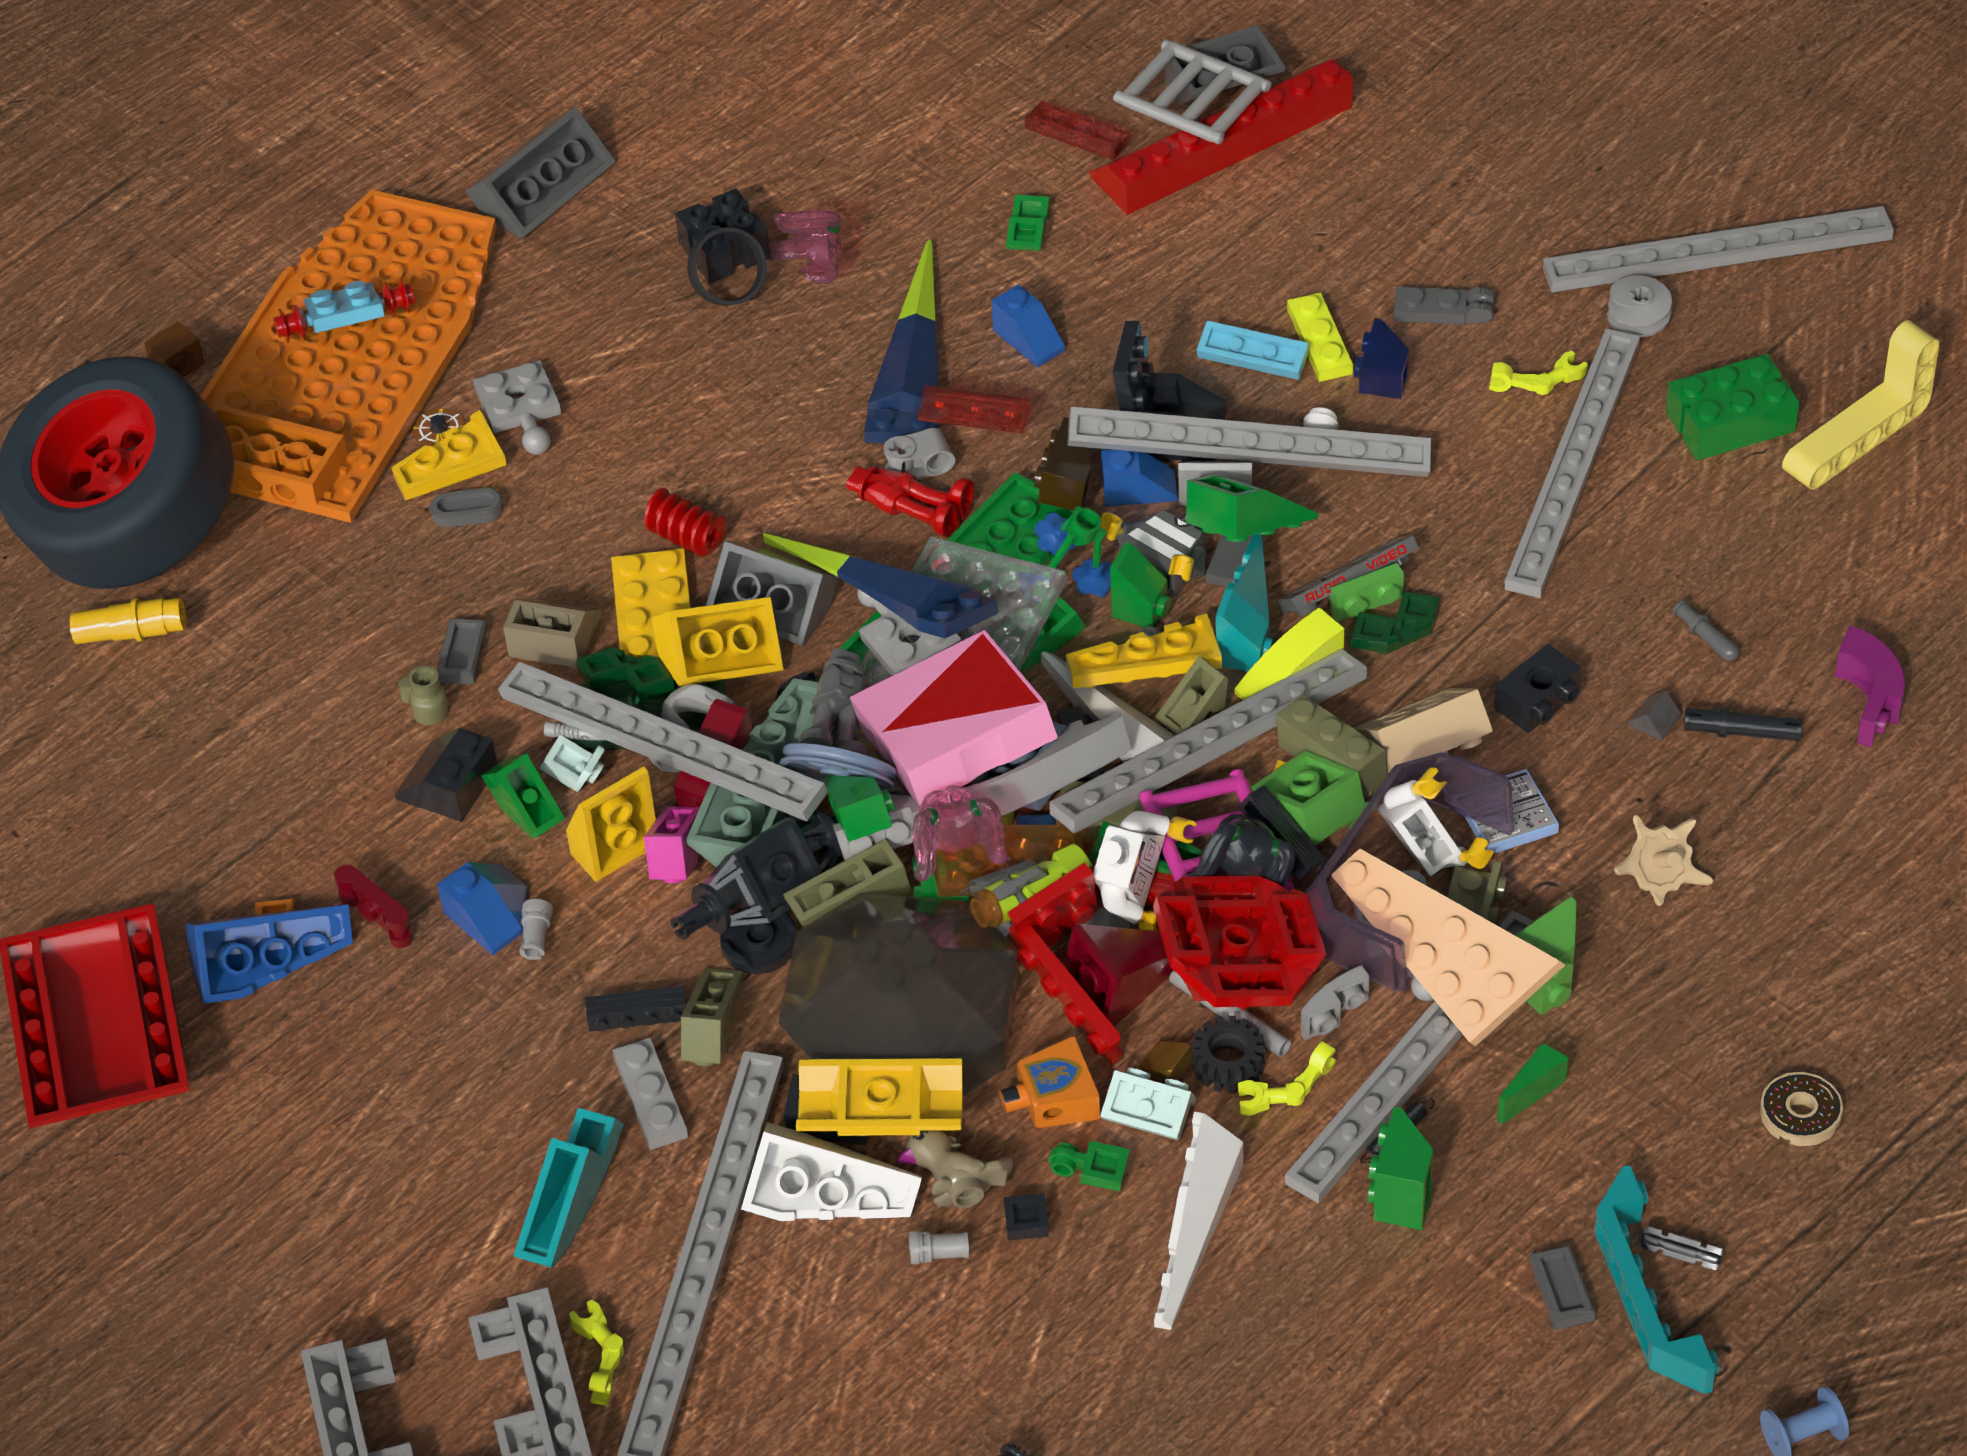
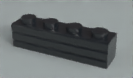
(1264, 806)
(635, 1008)

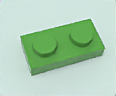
(1366, 592)

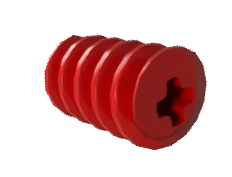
(684, 523)

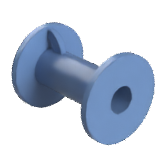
(1826, 1416)

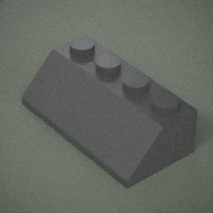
(541, 174)

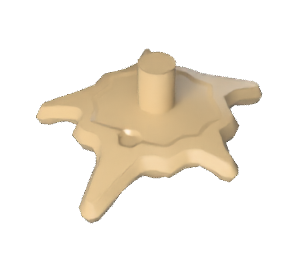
(1662, 859)

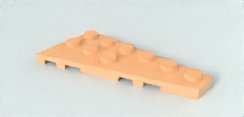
(1457, 956)

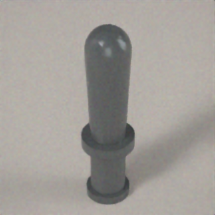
(1699, 625)

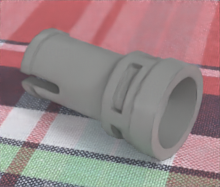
(535, 922)
(927, 1246)

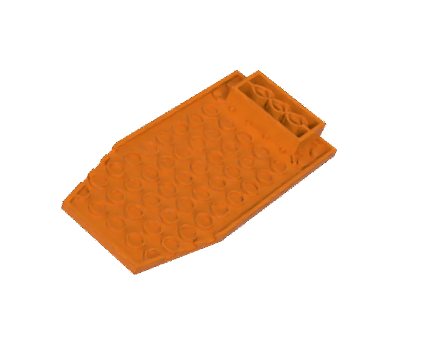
(329, 410)

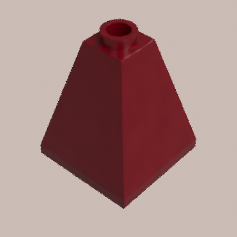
(1117, 966)

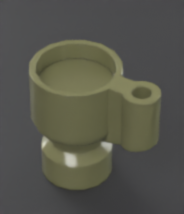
(425, 695)

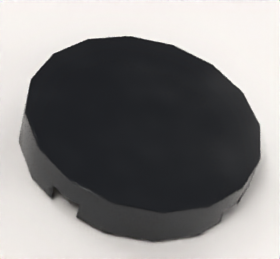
(759, 946)

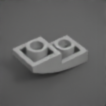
(1324, 1009)

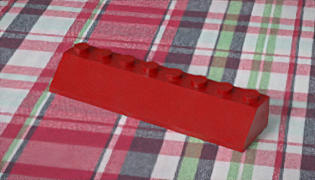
(1184, 158)

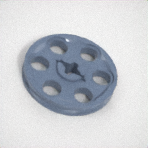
(821, 760)

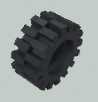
(1228, 1036)

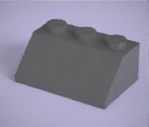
(1243, 49)
(797, 590)

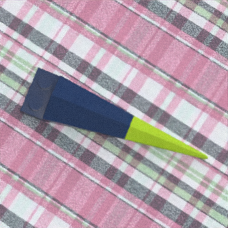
(907, 363)
(921, 600)

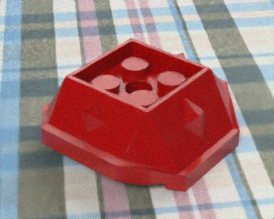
(1239, 939)

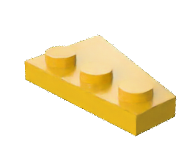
(455, 458)

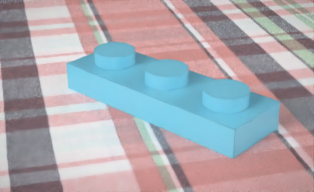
(1253, 350)

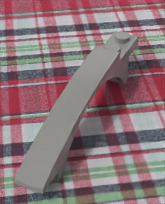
(1069, 758)

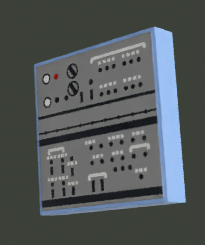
(1531, 816)

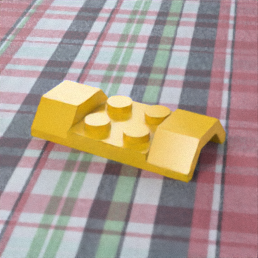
(880, 1096)

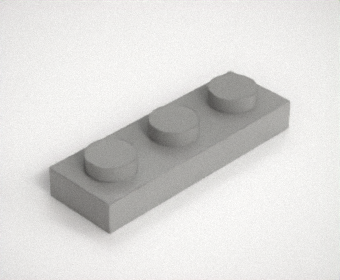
(650, 1094)

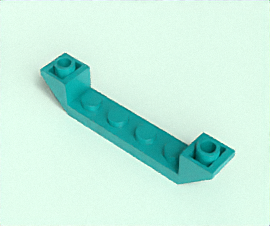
(1681, 1359)

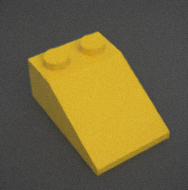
(612, 825)

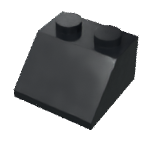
(449, 774)

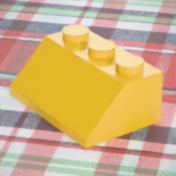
(718, 641)

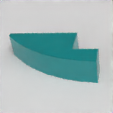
(567, 1187)

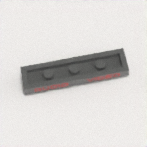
(1306, 597)

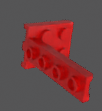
(1040, 924)

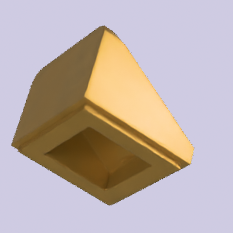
(1167, 1061)

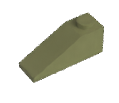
(870, 871)
(710, 1016)

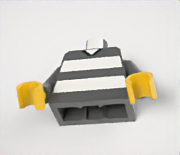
(1165, 542)

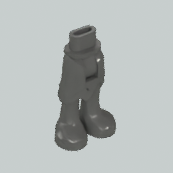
(836, 685)

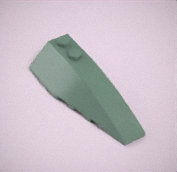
(732, 819)

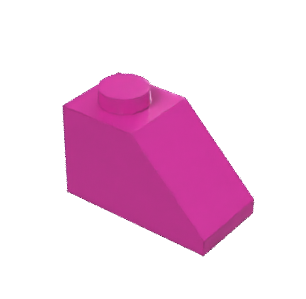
(667, 847)

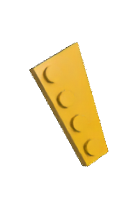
(1145, 656)

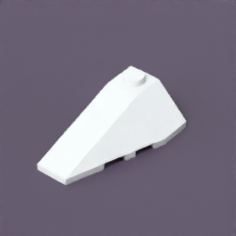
(817, 1179)

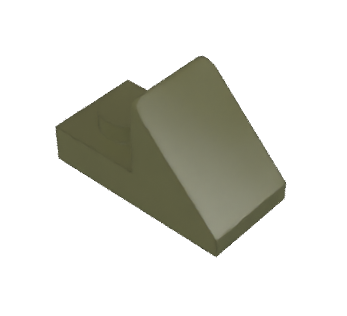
(1197, 693)

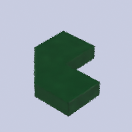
(1386, 634)
(644, 675)

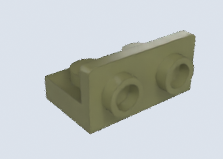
(1479, 890)

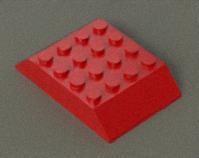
(93, 1016)

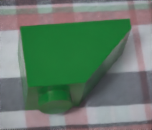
(1137, 589)
(523, 795)
(859, 805)

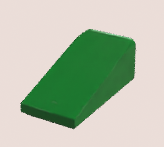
(1537, 1078)

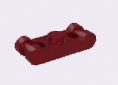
(374, 904)

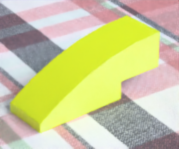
(1298, 648)

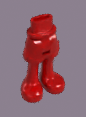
(894, 493)

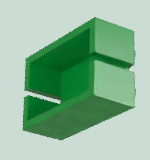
(1732, 407)

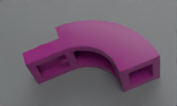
(1878, 674)

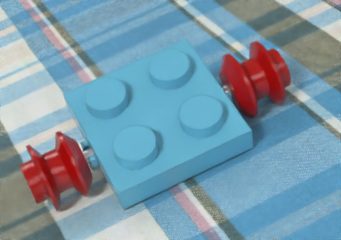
(343, 307)

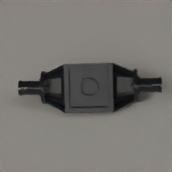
(759, 875)

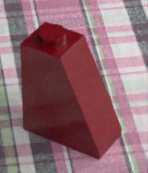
(725, 724)

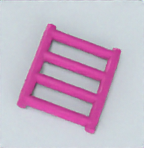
(1154, 803)

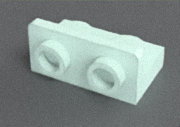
(1147, 1104)

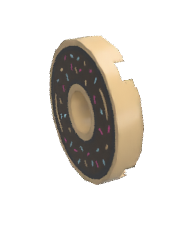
(1805, 1090)

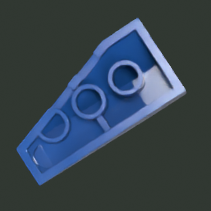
(249, 951)

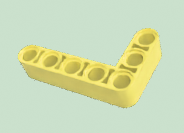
(1873, 417)

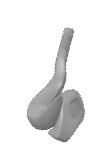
(686, 698)

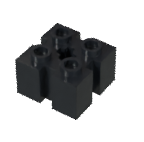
(722, 250)

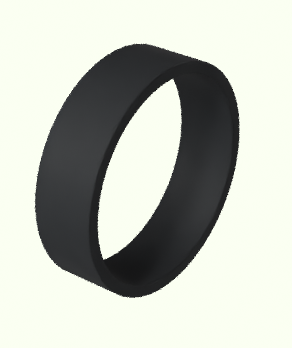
(760, 258)

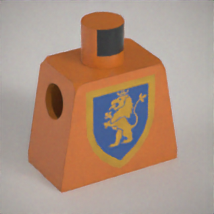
(1054, 1087)

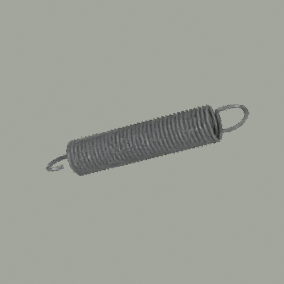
(981, 882)

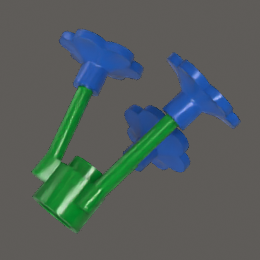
(1064, 534)

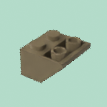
(549, 631)

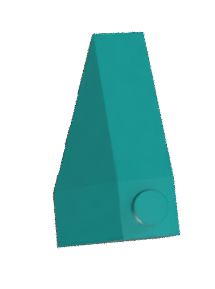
(1244, 613)

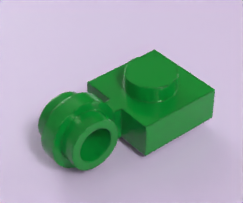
(1101, 1165)

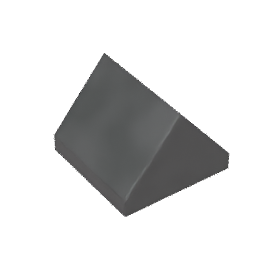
(1656, 716)

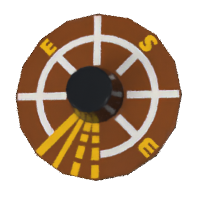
(433, 424)

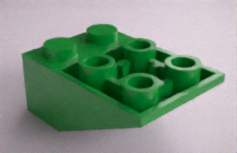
(1239, 508)

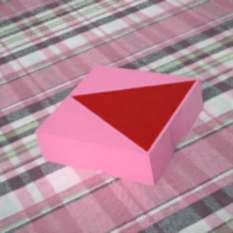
(953, 716)

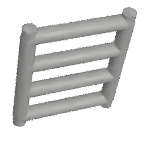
(1186, 121)

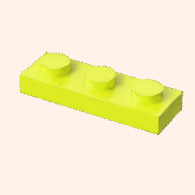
(1318, 329)

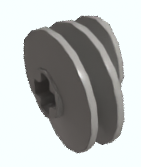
(1639, 305)

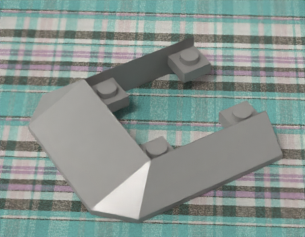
(526, 1326)

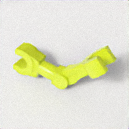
(1503, 376)
(1294, 1093)
(612, 1346)

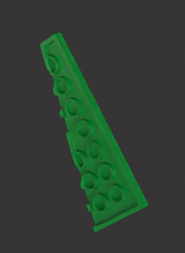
(1000, 526)

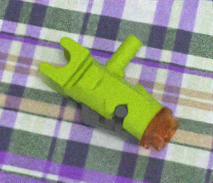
(997, 899)

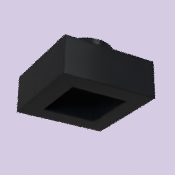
(1026, 1216)

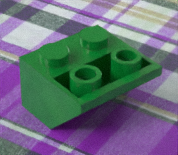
(1401, 1173)

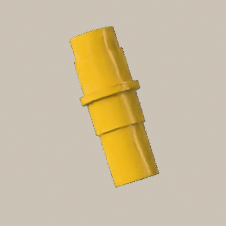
(129, 621)

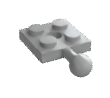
(504, 412)
(886, 635)

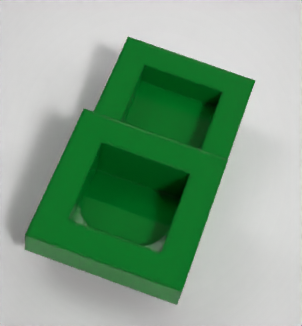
(1028, 223)

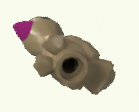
(957, 1175)

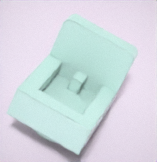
(572, 763)

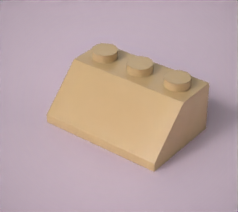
(1430, 726)

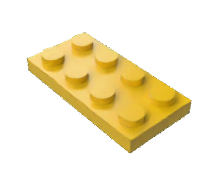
(646, 588)

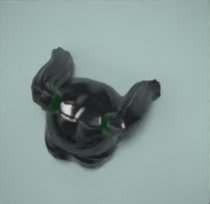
(1246, 849)

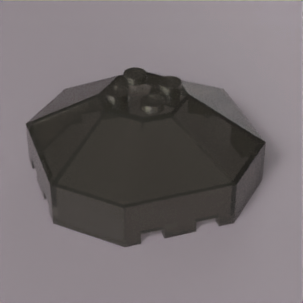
(903, 984)

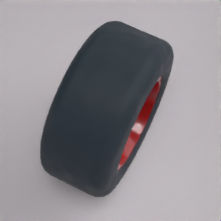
(155, 498)

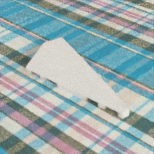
(1101, 704)
(1206, 1186)

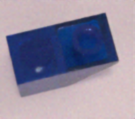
(1384, 363)

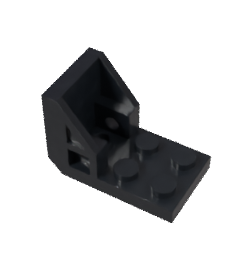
(1159, 393)

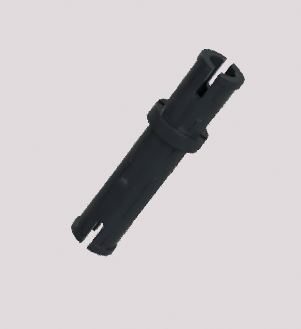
(1744, 724)

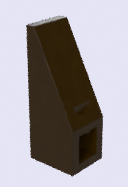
(1063, 472)

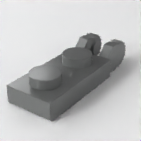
(1443, 305)

